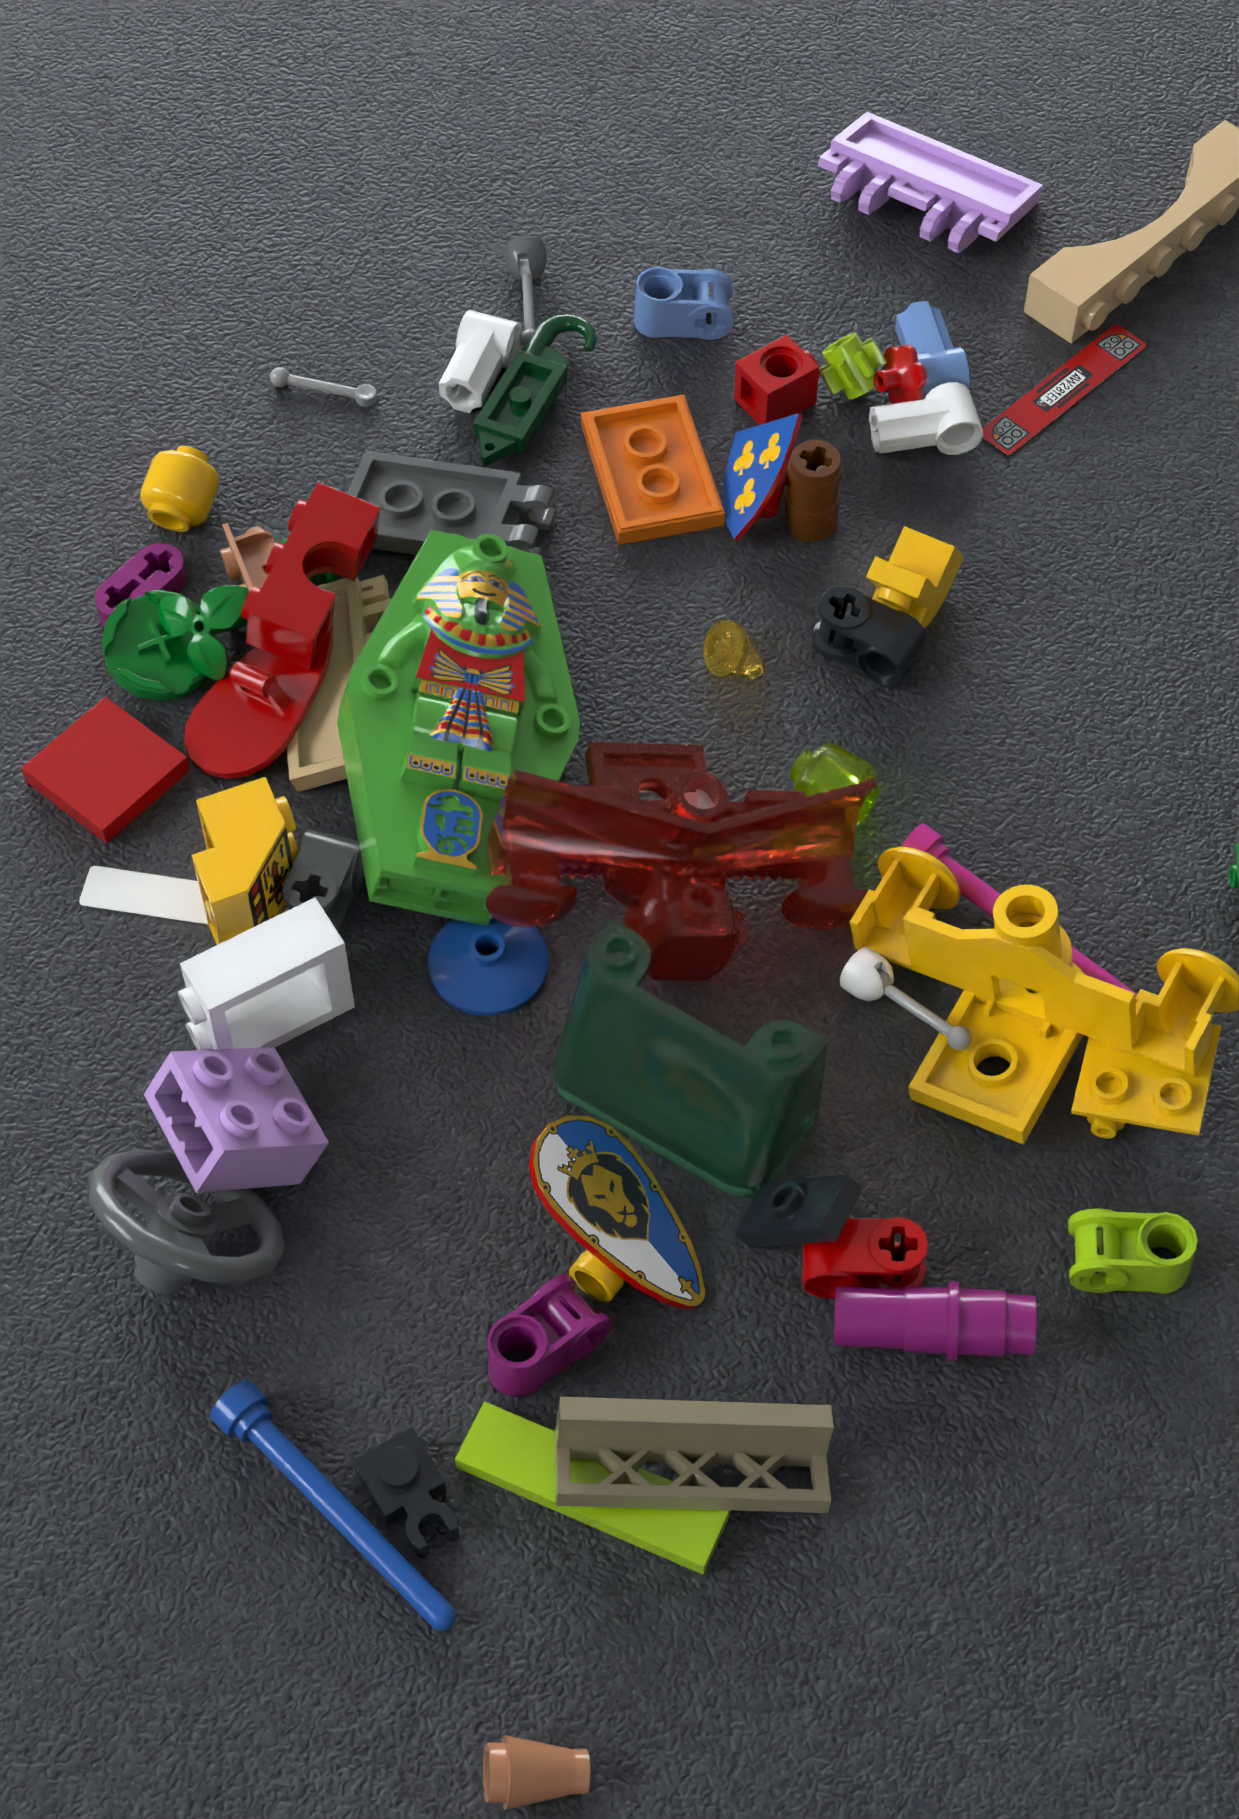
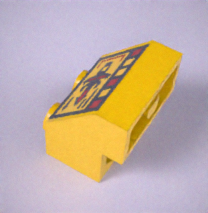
(245, 857)

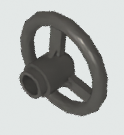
(180, 1226)

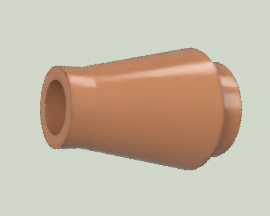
(532, 1772)

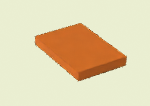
(652, 469)

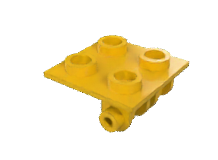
(1130, 1089)

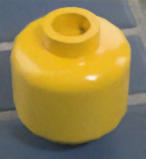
(179, 489)

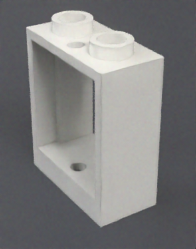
(268, 982)

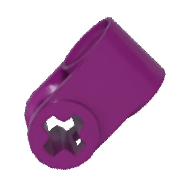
(550, 1326)

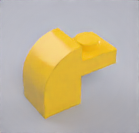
(915, 575)

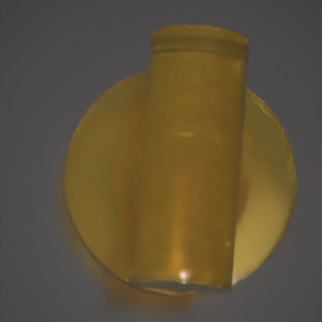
(730, 651)

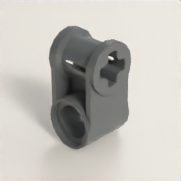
(327, 870)

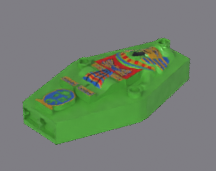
(441, 713)

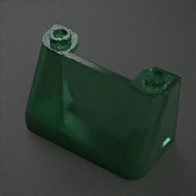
(678, 1082)

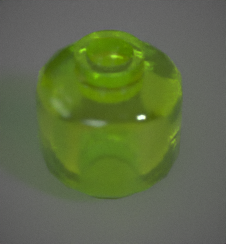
(831, 769)

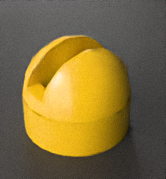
(595, 1278)

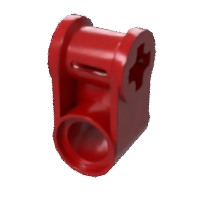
(865, 1257)

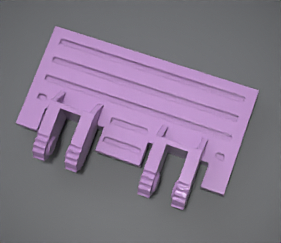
(920, 171)

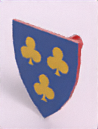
(758, 472)

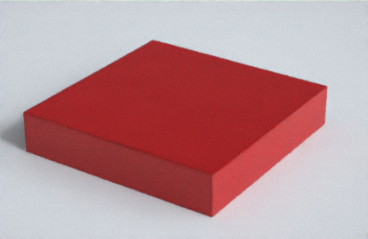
(105, 769)

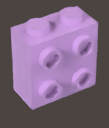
(235, 1118)

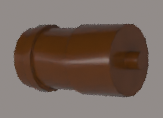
(813, 491)

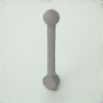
(364, 394)

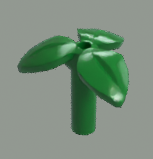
(218, 614)

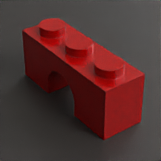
(327, 536)

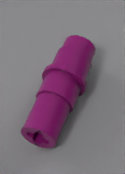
(936, 1320)

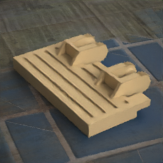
(316, 749)

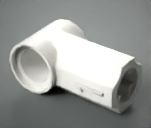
(482, 350)
(941, 419)

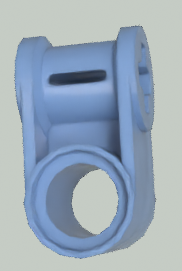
(677, 303)

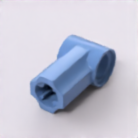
(927, 333)

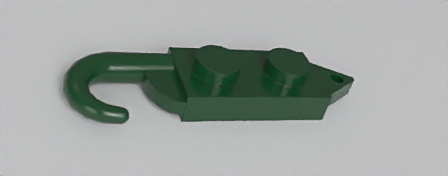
(527, 390)

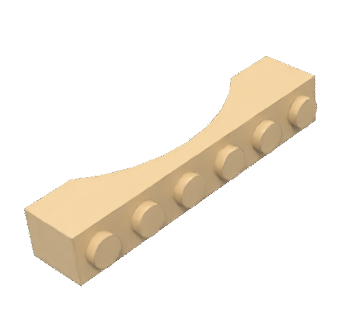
(1087, 282)

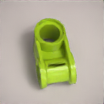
(1125, 1251)

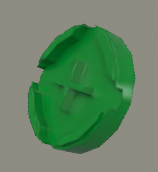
(144, 654)

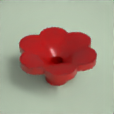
(901, 375)

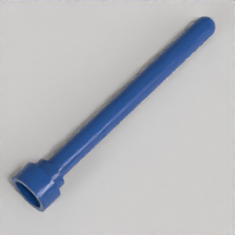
(245, 1415)

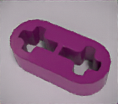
(135, 577)

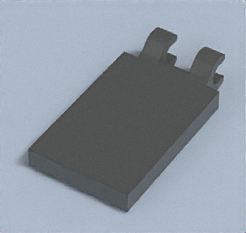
(449, 499)

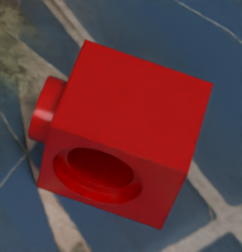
(776, 381)

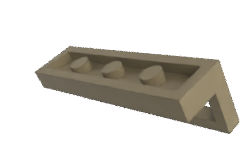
(688, 1434)

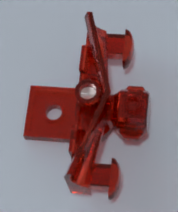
(671, 853)

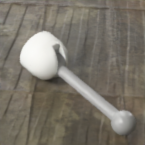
(871, 976)

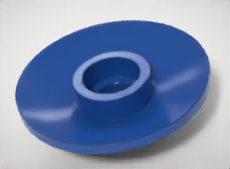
(490, 982)

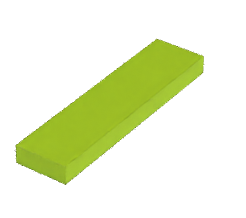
(522, 1460)

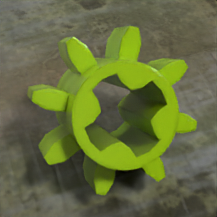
(851, 365)

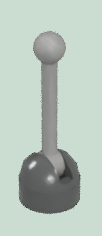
(525, 271)

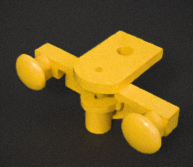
(1026, 994)

